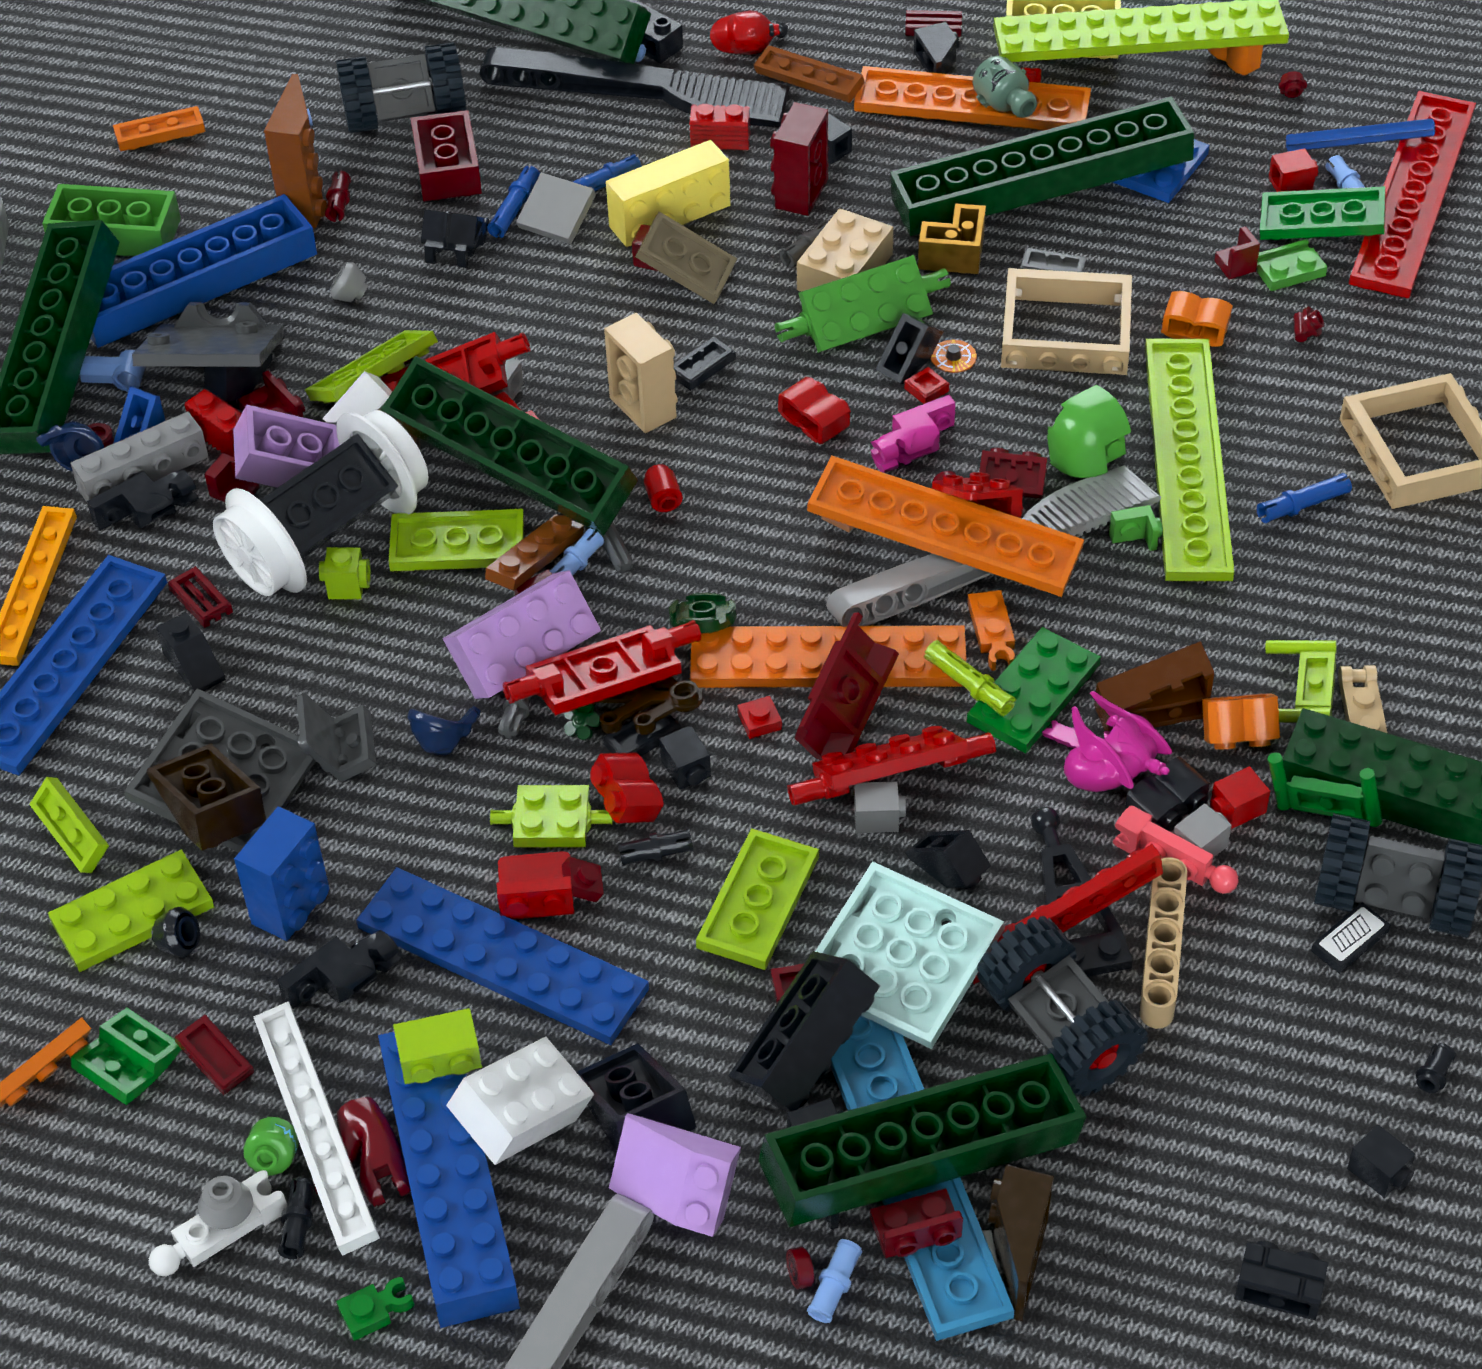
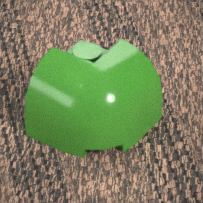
(1088, 434)

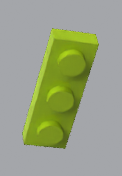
(69, 825)

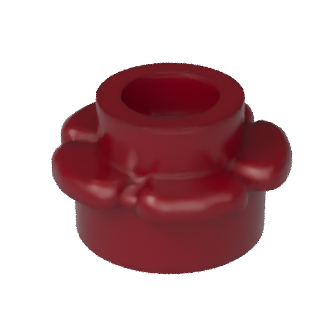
(1292, 84)

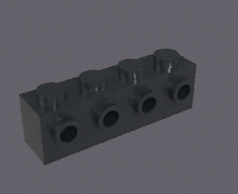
(662, 36)

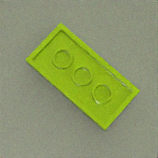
(383, 359)
(452, 538)
(757, 899)
(127, 908)

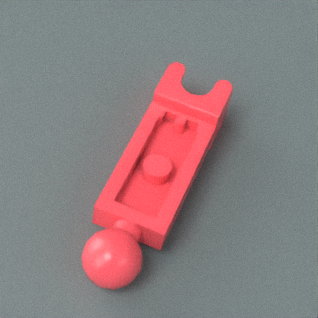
(1140, 832)

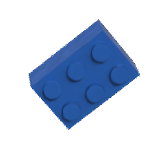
(282, 873)

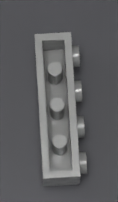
(155, 451)

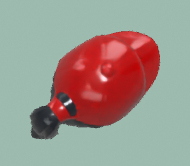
(745, 32)

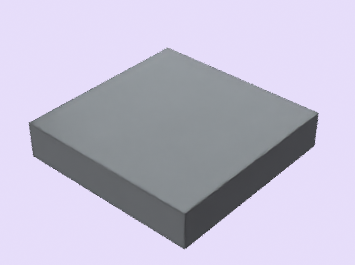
(556, 208)

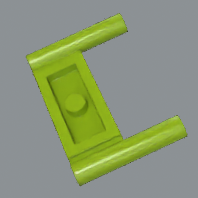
(1315, 675)

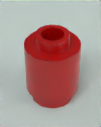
(662, 488)

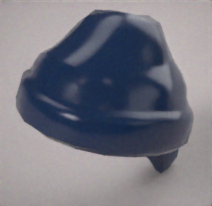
(70, 442)
(438, 734)

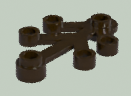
(680, 696)

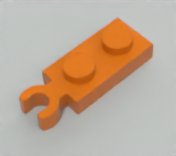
(992, 626)

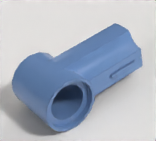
(112, 370)

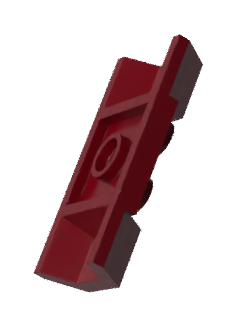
(845, 692)

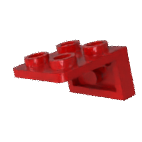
(984, 491)
(534, 886)

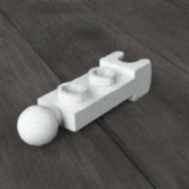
(201, 1241)

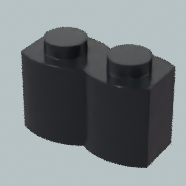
(1170, 795)

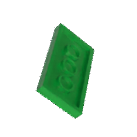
(1323, 213)
(1042, 682)

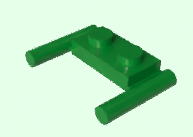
(1324, 796)

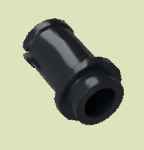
(1432, 1075)

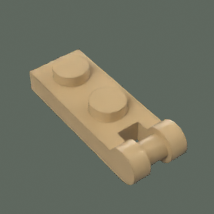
(1364, 703)

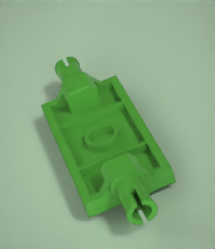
(863, 304)

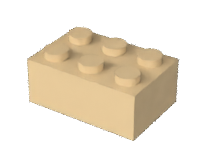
(843, 249)
(641, 372)

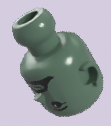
(1004, 87)

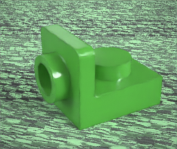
(1136, 524)

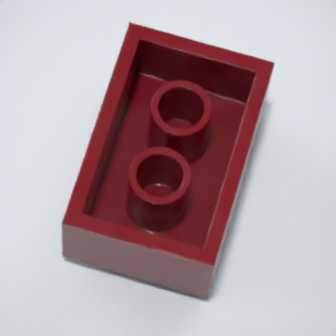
(446, 155)
(800, 158)

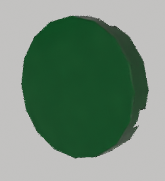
(706, 609)

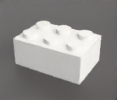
(519, 1100)

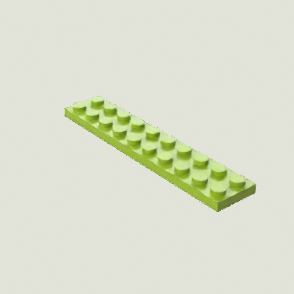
(1140, 30)
(1188, 461)

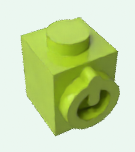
(345, 573)

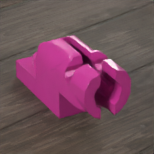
(913, 434)

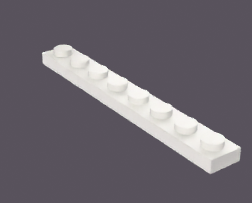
(316, 1129)

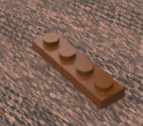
(809, 73)
(534, 552)

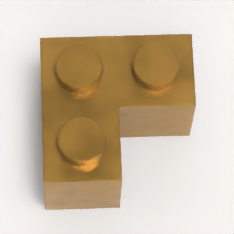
(953, 245)

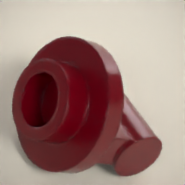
(1307, 324)

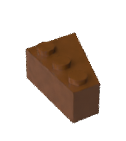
(1162, 689)

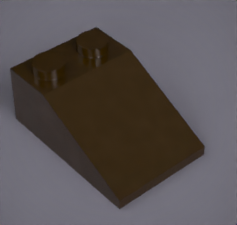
(209, 796)
(1020, 1218)

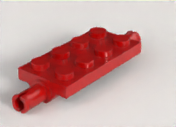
(475, 362)
(604, 668)
(901, 754)

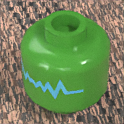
(271, 1145)

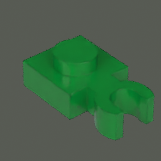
(368, 1310)

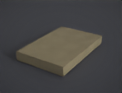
(686, 257)

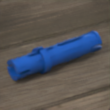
(598, 179)
(517, 196)
(1293, 501)

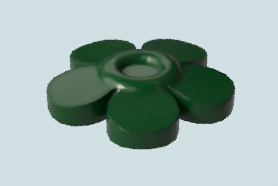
(580, 721)

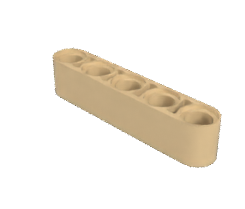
(1168, 895)

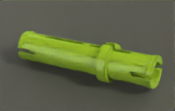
(979, 685)

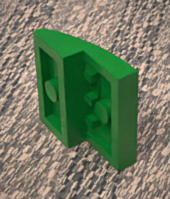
(126, 1056)

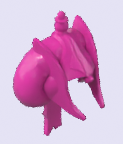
(1112, 761)

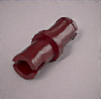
(338, 196)

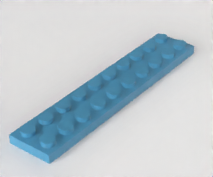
(953, 1281)

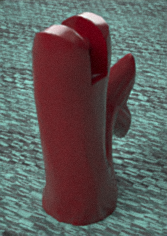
(365, 1125)

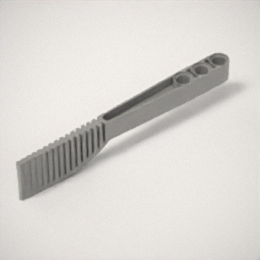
(908, 585)
(584, 1285)

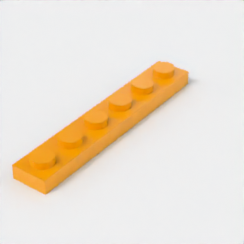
(33, 581)

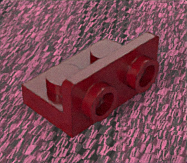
(273, 397)
(1023, 470)
(916, 1223)

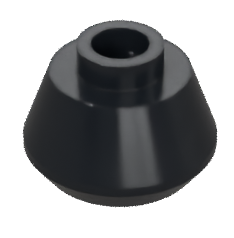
(176, 932)

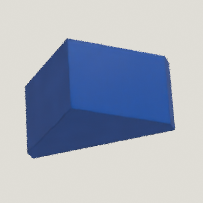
(139, 413)

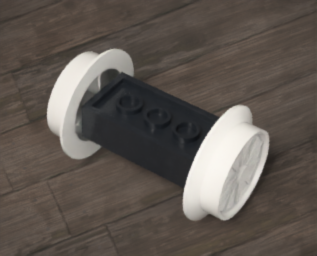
(273, 534)

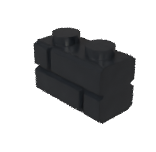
(1281, 1279)

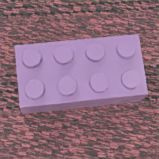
(521, 632)

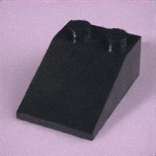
(637, 1086)

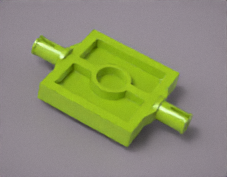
(551, 816)

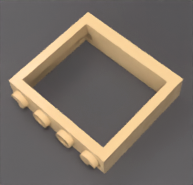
(1067, 288)
(1425, 486)

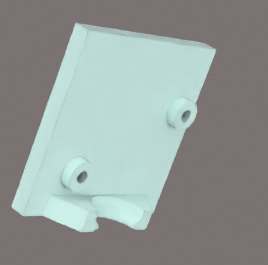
(899, 941)

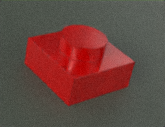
(759, 717)

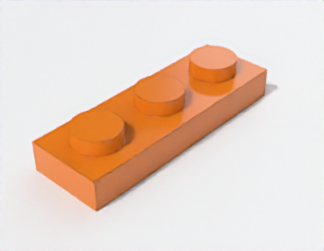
(159, 128)
(43, 1062)

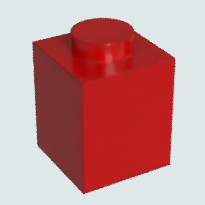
(1293, 171)
(1240, 797)

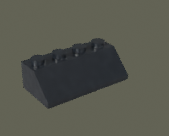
(805, 1031)

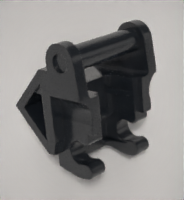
(454, 233)

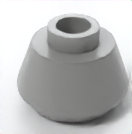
(348, 283)
(224, 1203)

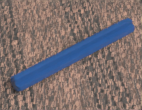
(1361, 135)

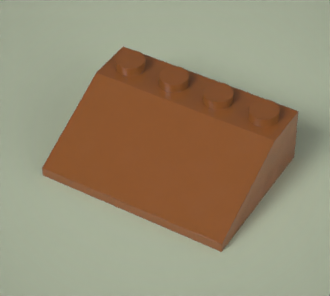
(293, 153)

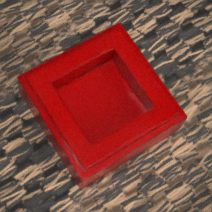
(926, 385)

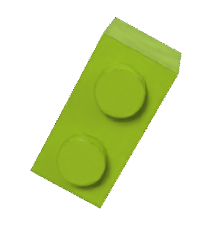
(437, 1046)

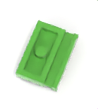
(1290, 265)

